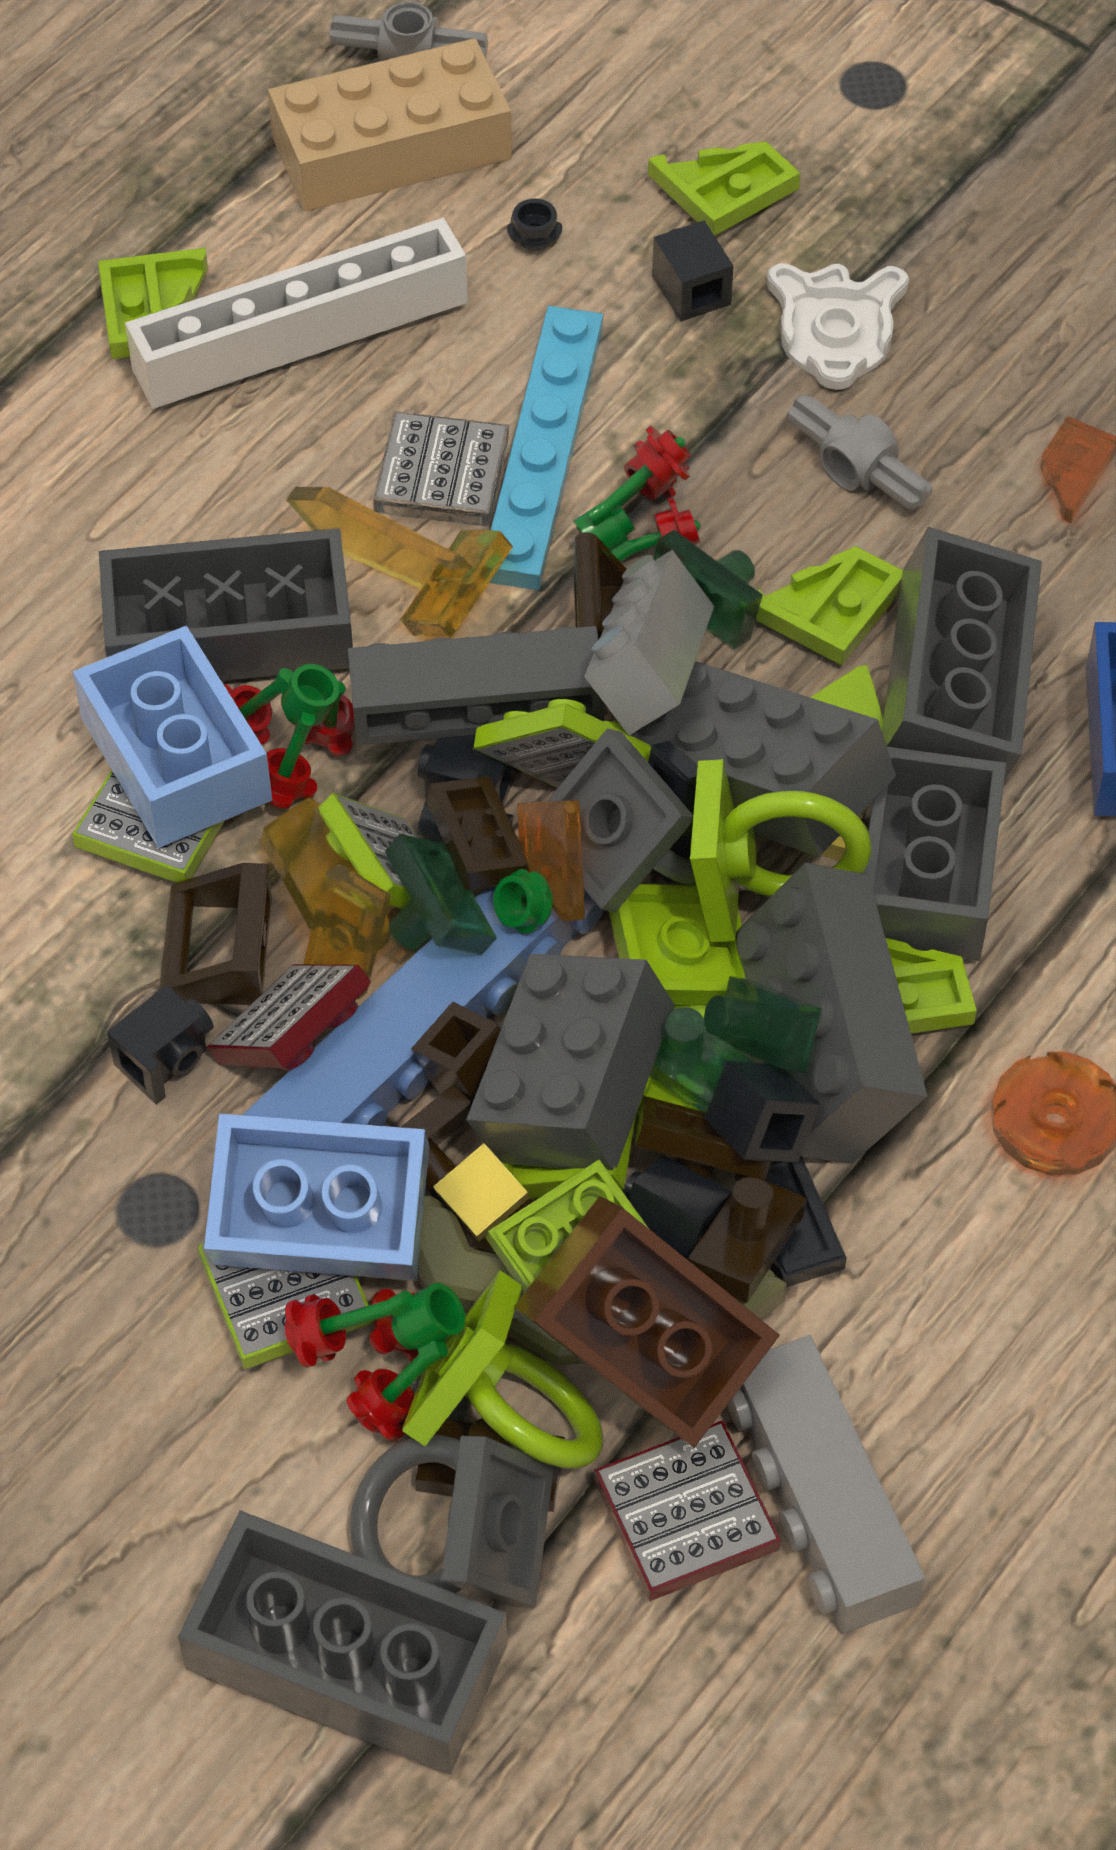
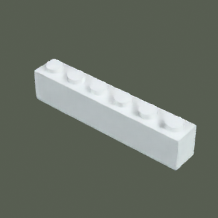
(297, 312)

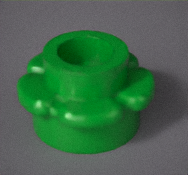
(523, 900)

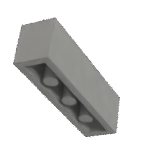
(649, 641)
(826, 1488)

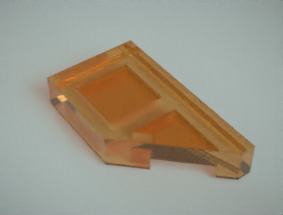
(1076, 463)
(553, 848)

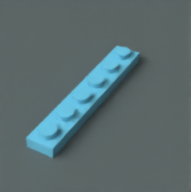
(545, 442)

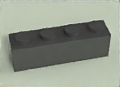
(466, 682)

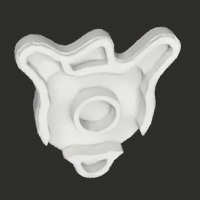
(836, 324)

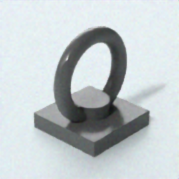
(625, 821)
(493, 1517)

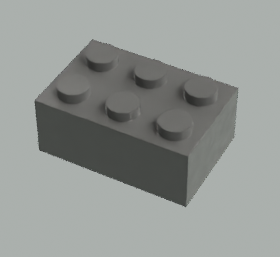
(936, 850)
(571, 1061)

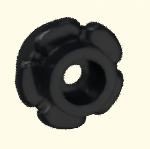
(534, 224)

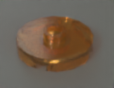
(1060, 1086)

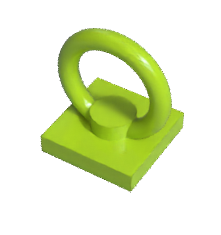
(726, 846)
(475, 1366)

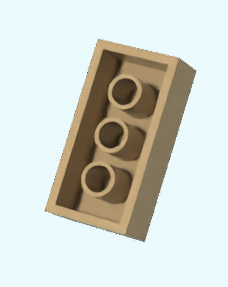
(390, 124)

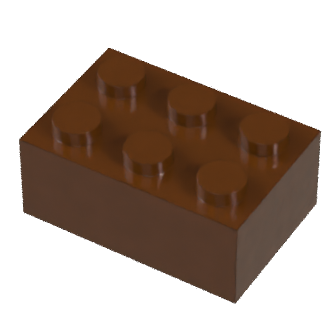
(647, 1320)

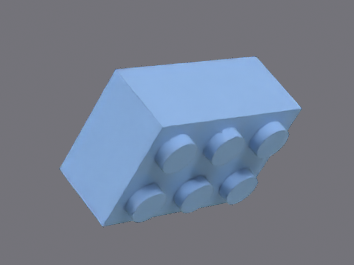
(173, 736)
(317, 1197)

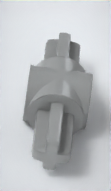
(400, 32)
(859, 452)

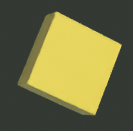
(481, 1192)

